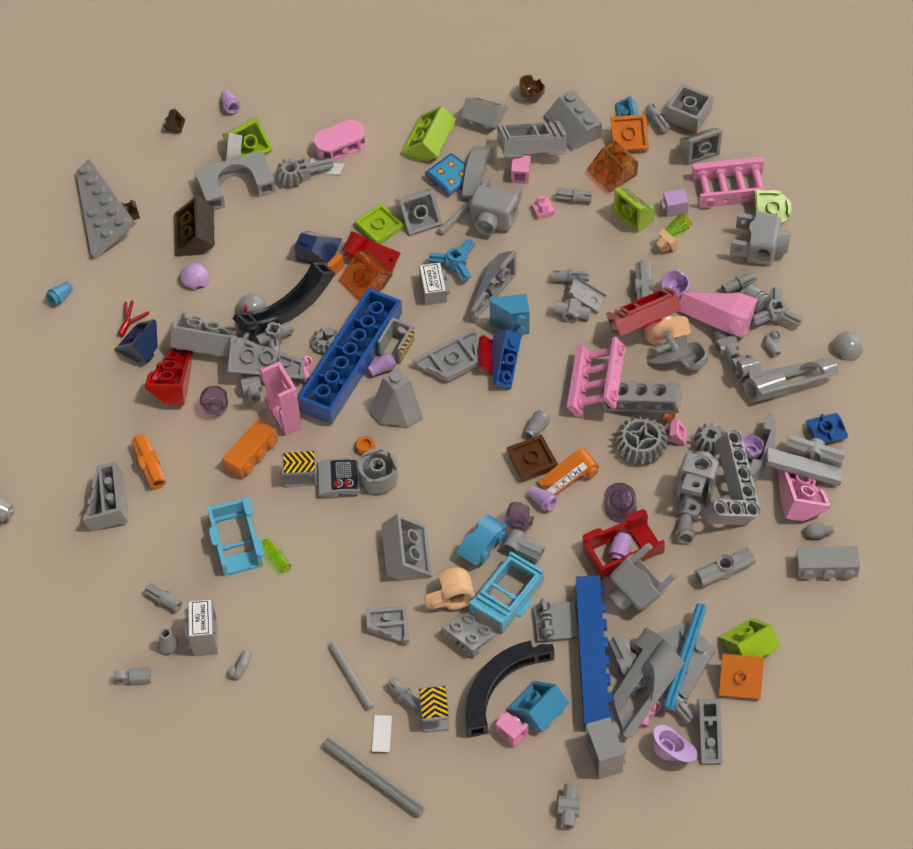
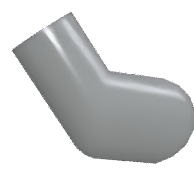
(771, 343)
(237, 672)

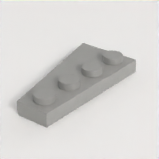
(248, 357)

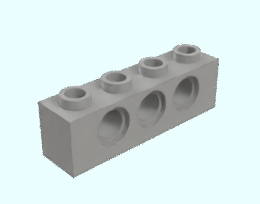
(647, 397)

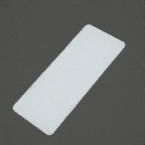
(234, 146)

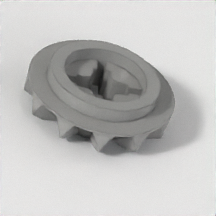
(317, 340)

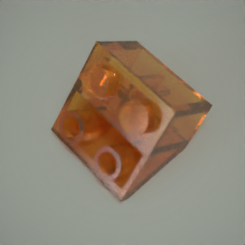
(613, 166)

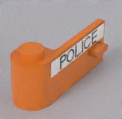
(576, 465)

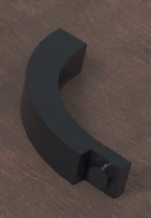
(292, 304)
(493, 673)

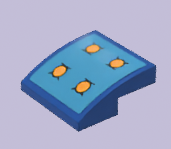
(448, 174)

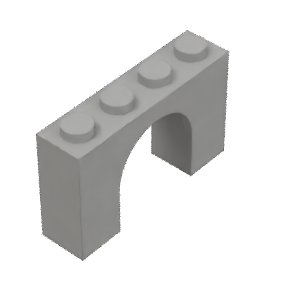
(251, 166)

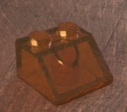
(364, 273)

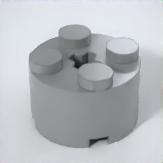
(378, 471)

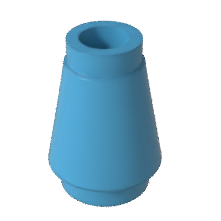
(59, 293)

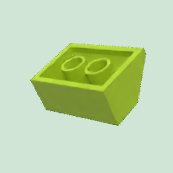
(429, 135)

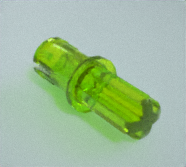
(276, 555)

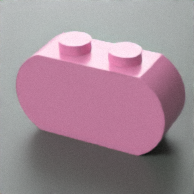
(340, 140)

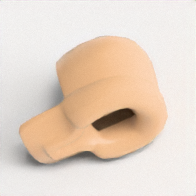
(676, 325)
(455, 592)

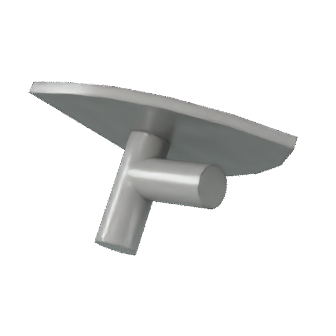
(671, 350)

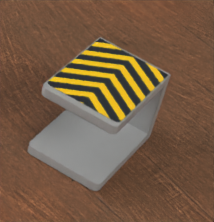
(393, 329)
(299, 469)
(434, 708)

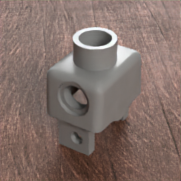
(494, 208)
(765, 238)
(697, 470)
(637, 583)

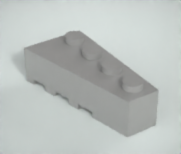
(203, 336)

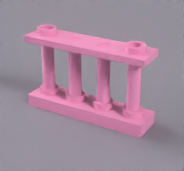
(724, 169)
(582, 370)

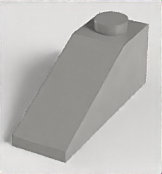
(709, 730)

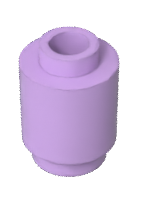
(620, 546)

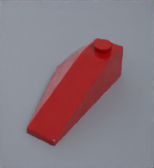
(171, 377)

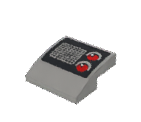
(338, 477)

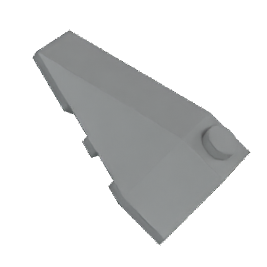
(497, 276)

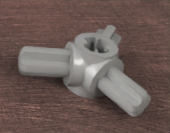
(776, 311)

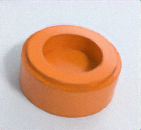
(364, 444)

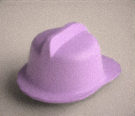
(672, 746)

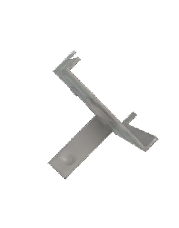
(586, 294)

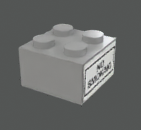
(201, 627)

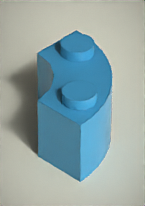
(478, 545)

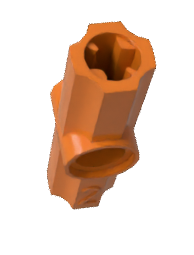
(148, 461)

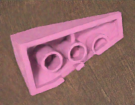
(800, 496)

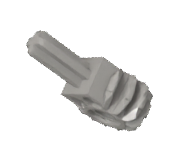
(298, 171)

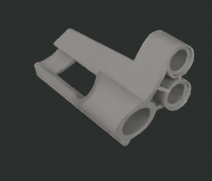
(771, 383)
(656, 662)

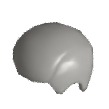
(253, 301)
(848, 345)
(698, 357)

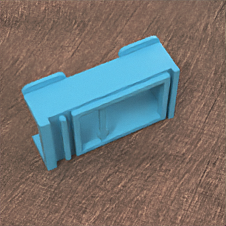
(243, 561)
(499, 611)

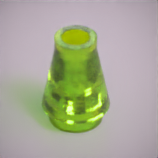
(679, 224)

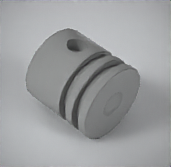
(763, 299)

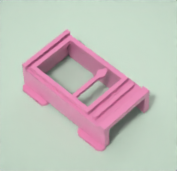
(281, 397)

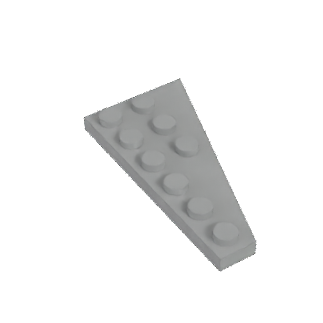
(103, 212)

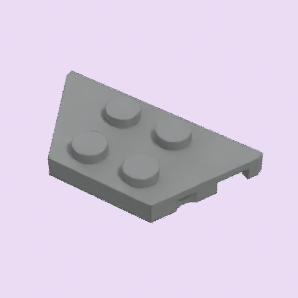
(451, 357)

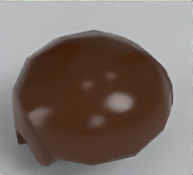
(531, 88)

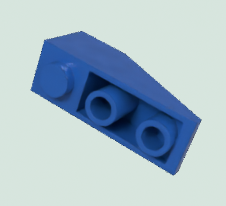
(504, 357)

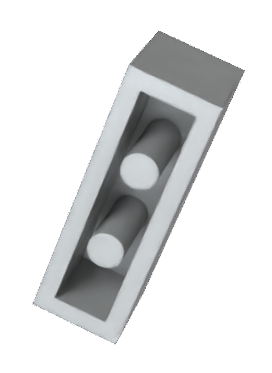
(827, 562)

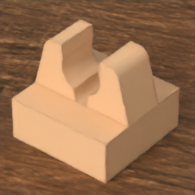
(666, 242)

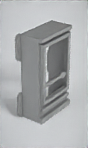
(532, 138)

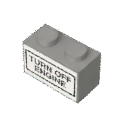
(433, 283)

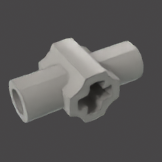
(571, 310)
(274, 331)
(726, 344)
(251, 387)
(568, 806)

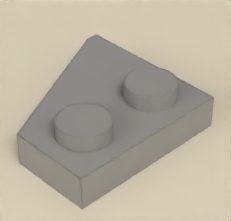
(389, 622)

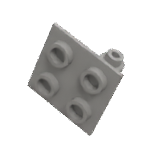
(555, 620)
(468, 632)

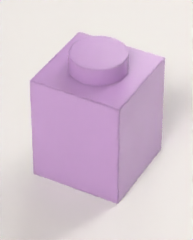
(675, 202)

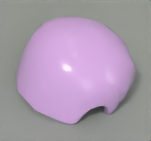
(194, 275)
(676, 281)
(753, 445)

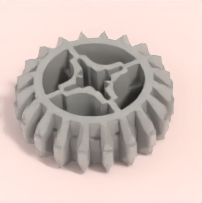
(650, 447)

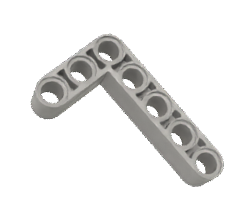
(744, 500)

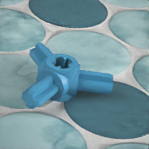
(455, 259)

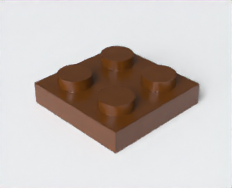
(532, 457)

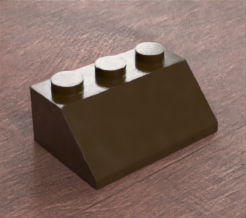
(194, 228)

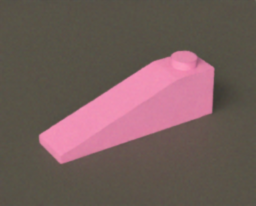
(722, 310)

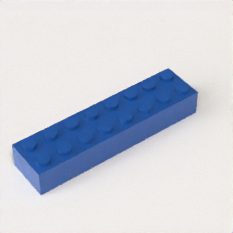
(348, 356)

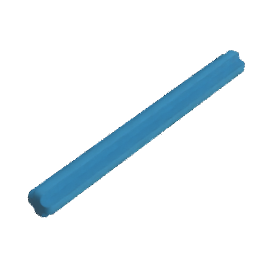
(685, 655)

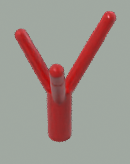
(127, 321)

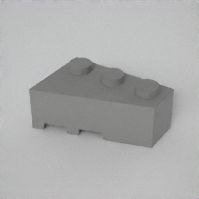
(107, 499)

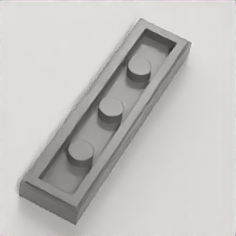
(803, 466)

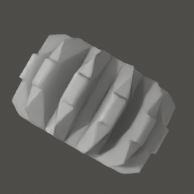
(707, 438)

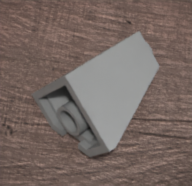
(396, 402)

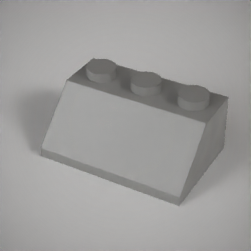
(576, 118)
(406, 549)

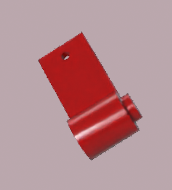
(357, 242)

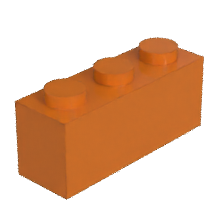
(250, 449)

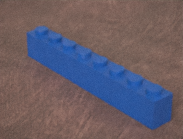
(592, 649)

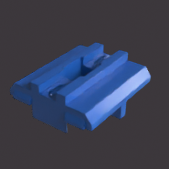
(832, 421)

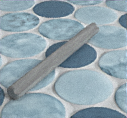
(374, 777)

